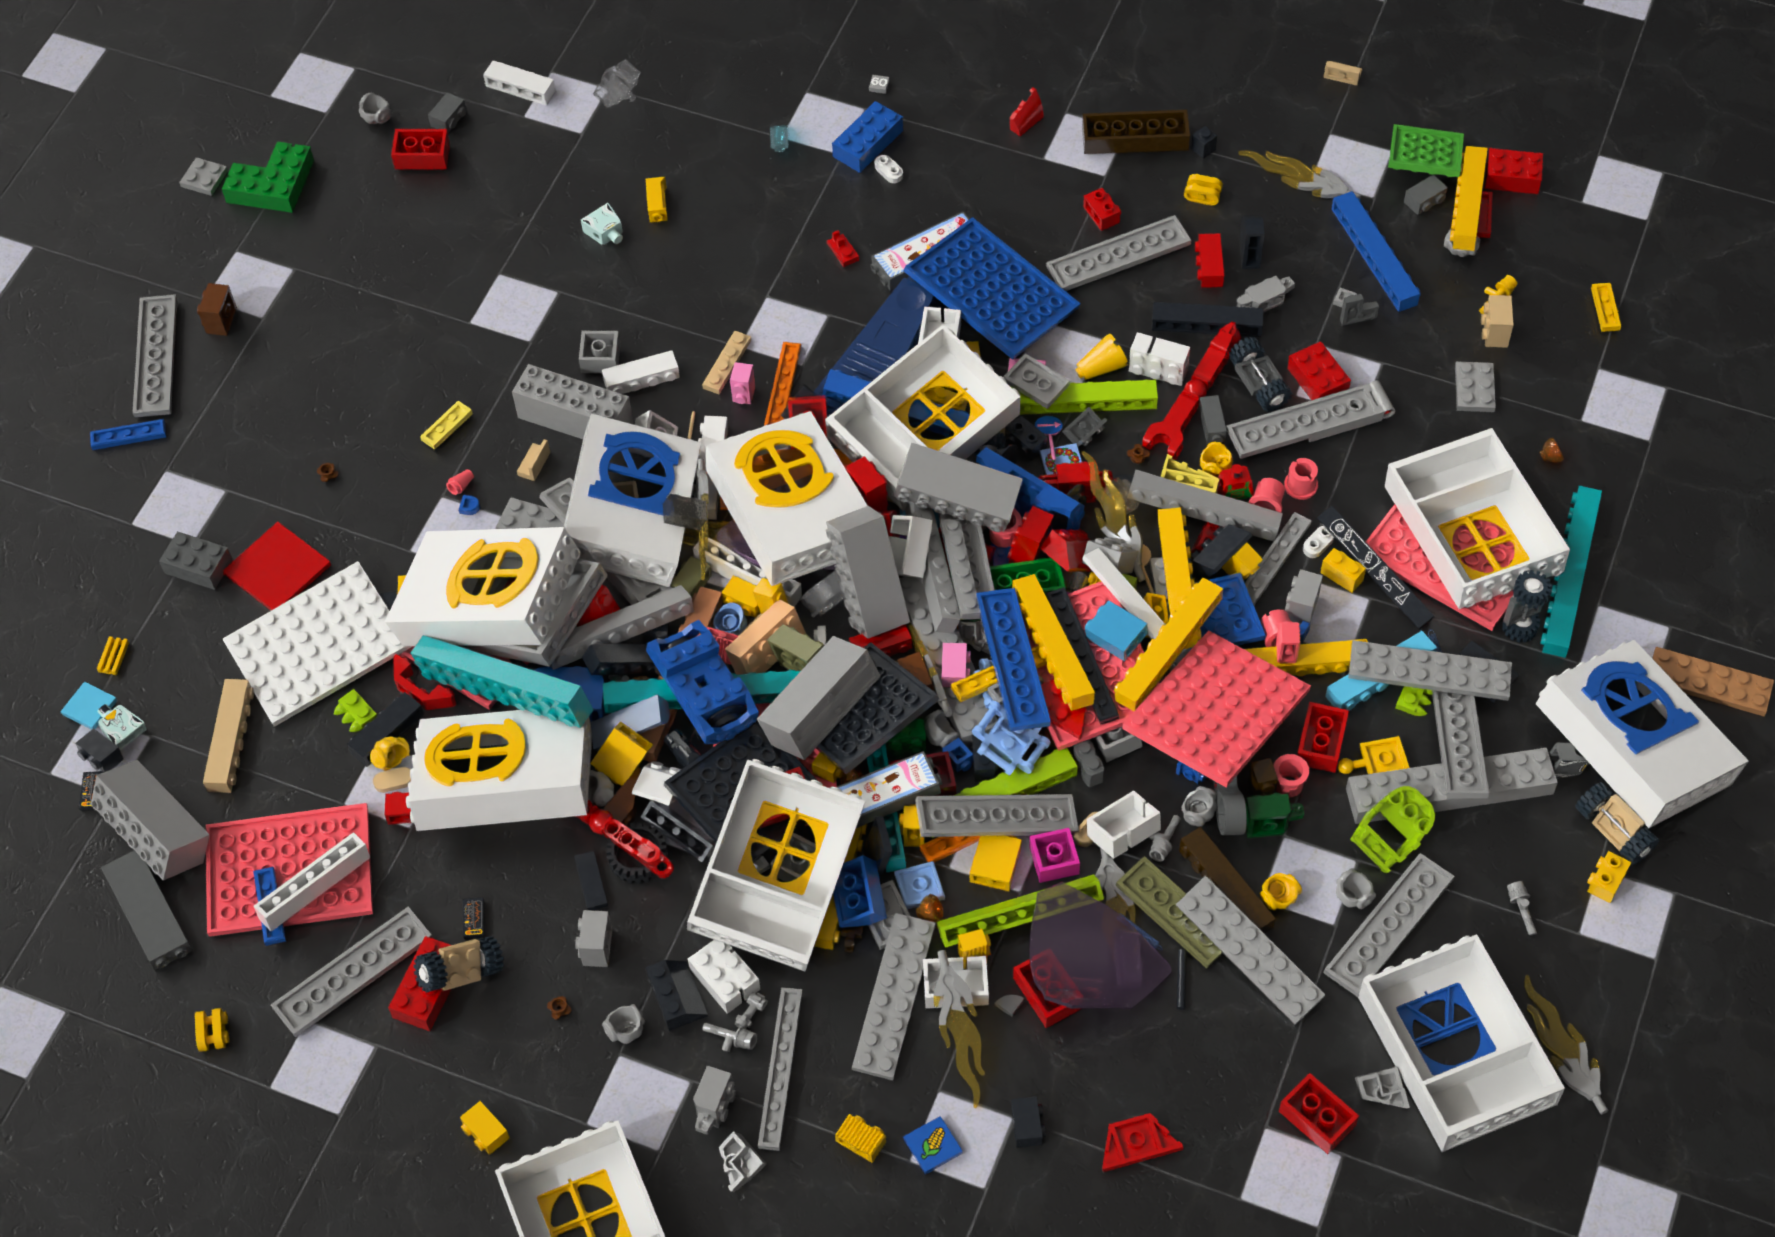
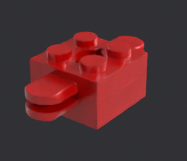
(1070, 475)

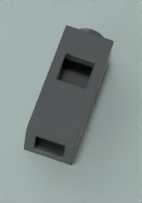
(1212, 419)

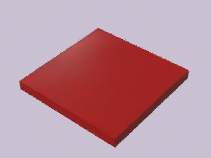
(276, 567)

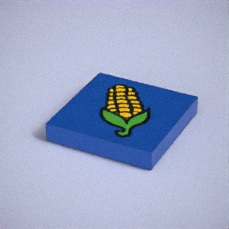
(932, 1145)

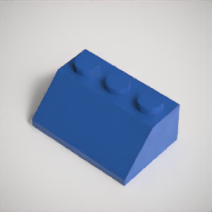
(859, 894)

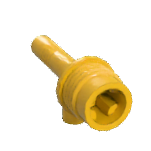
(1504, 287)

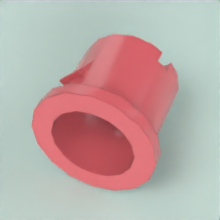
(1302, 479)
(1268, 494)
(1005, 538)
(1271, 625)
(1291, 766)

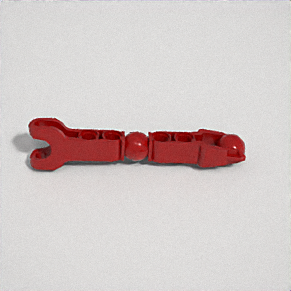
(1172, 427)
(642, 849)

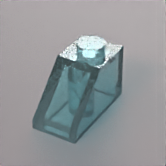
(779, 137)

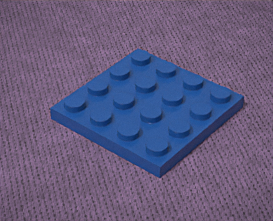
(1235, 614)

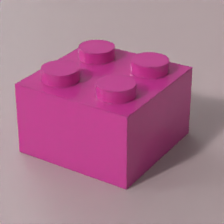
(1054, 855)

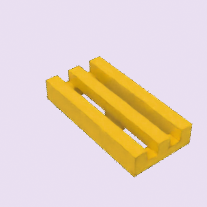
(105, 656)

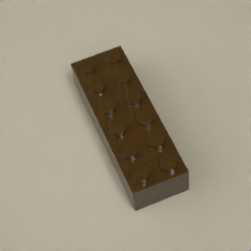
(1135, 131)

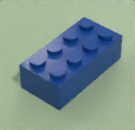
(867, 136)

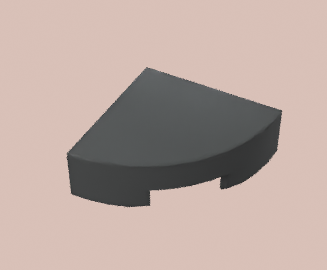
(1009, 1004)

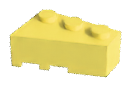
(1183, 474)

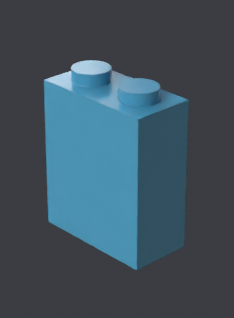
(1116, 630)

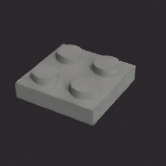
(203, 176)

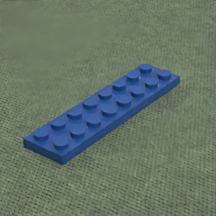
(1013, 660)

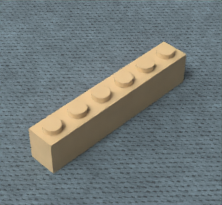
(228, 736)

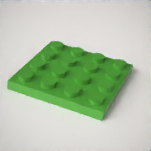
(1426, 150)

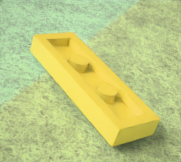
(446, 425)

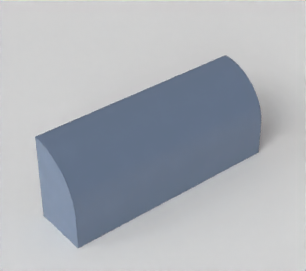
(639, 717)

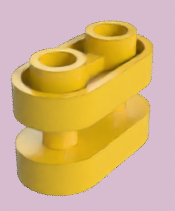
(1203, 189)
(218, 1021)

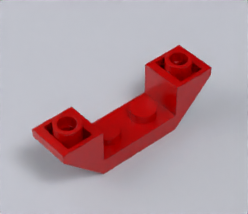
(437, 699)

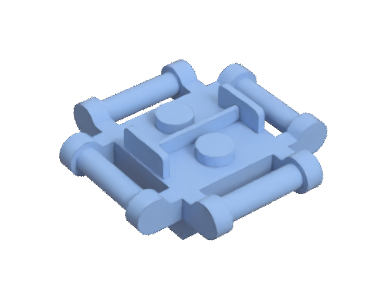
(1008, 746)

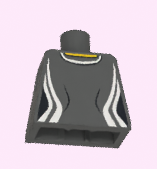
(1567, 760)

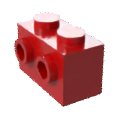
(1102, 209)

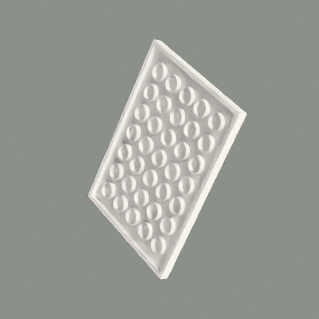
(315, 643)

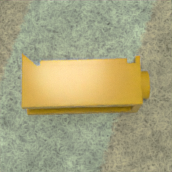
(656, 199)

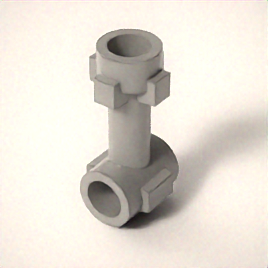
(756, 1001)

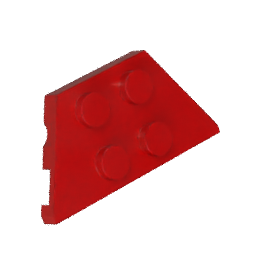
(1060, 713)
(1137, 1141)

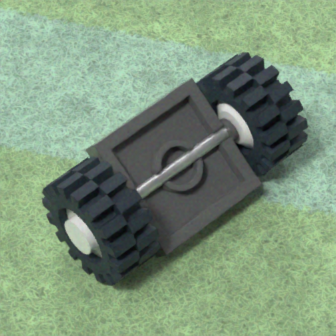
(1260, 374)
(1523, 608)

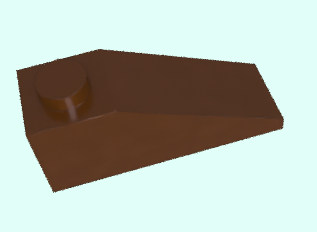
(624, 803)

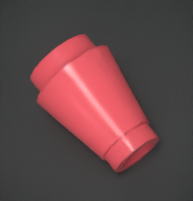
(459, 482)

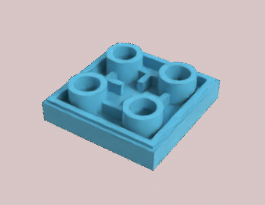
(85, 705)

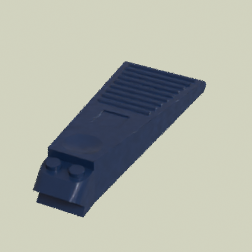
(886, 336)

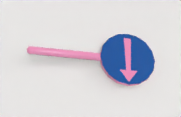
(1049, 426)

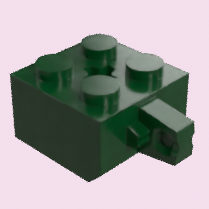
(908, 741)
(1270, 814)

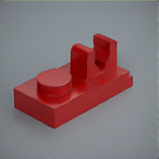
(842, 249)

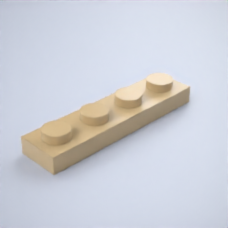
(724, 365)

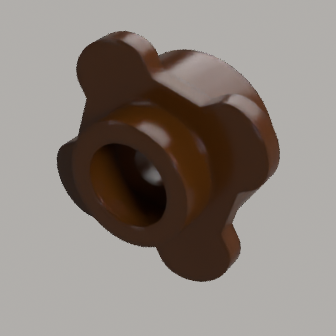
(1138, 458)
(324, 468)
(555, 1003)

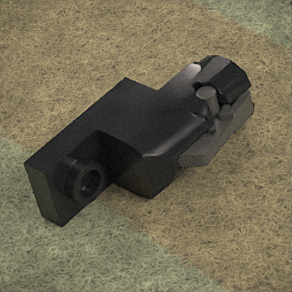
(681, 748)

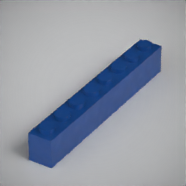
(1376, 251)
(843, 387)

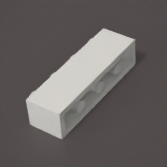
(519, 82)
(641, 373)

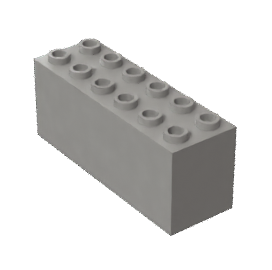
(565, 401)
(957, 487)
(867, 572)
(818, 697)
(150, 819)

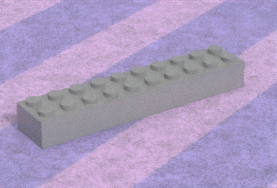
(966, 713)
(1508, 779)

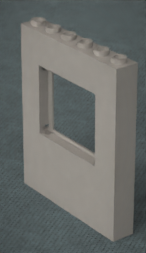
(580, 591)

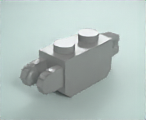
(1267, 293)

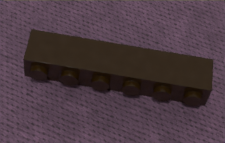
(1213, 864)

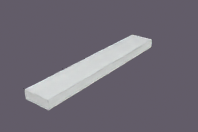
(1123, 590)

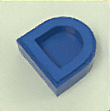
(469, 505)
(1304, 630)

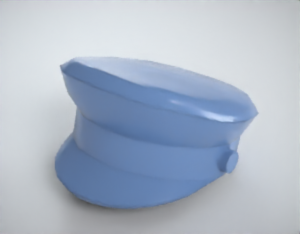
(730, 619)

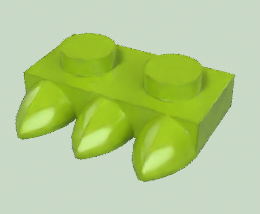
(1412, 698)
(355, 710)

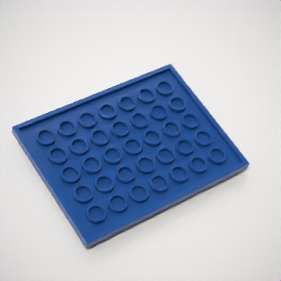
(992, 287)

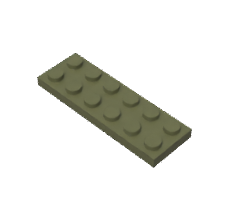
(1158, 899)

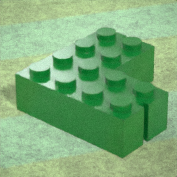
(271, 186)

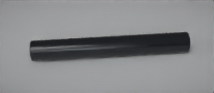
(1181, 979)

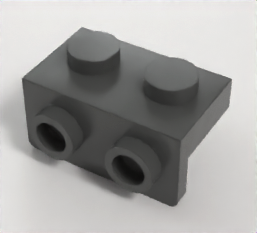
(1083, 427)

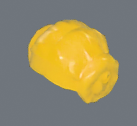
(1215, 458)
(389, 752)
(1280, 891)

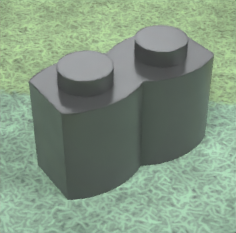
(1088, 763)

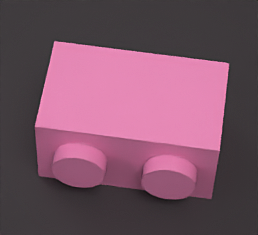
(742, 383)
(954, 663)

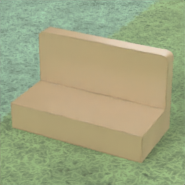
(1342, 72)
(534, 460)

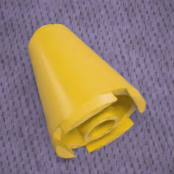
(1101, 359)

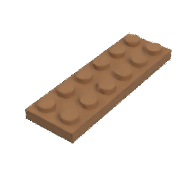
(1716, 681)

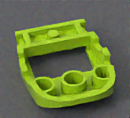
(1408, 814)

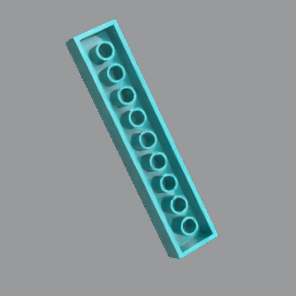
(502, 681)

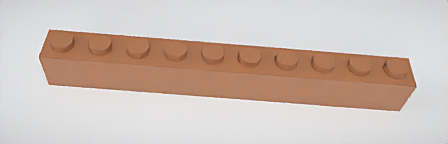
(705, 605)

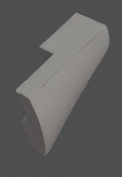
(973, 633)
(1383, 1087)
(740, 1160)

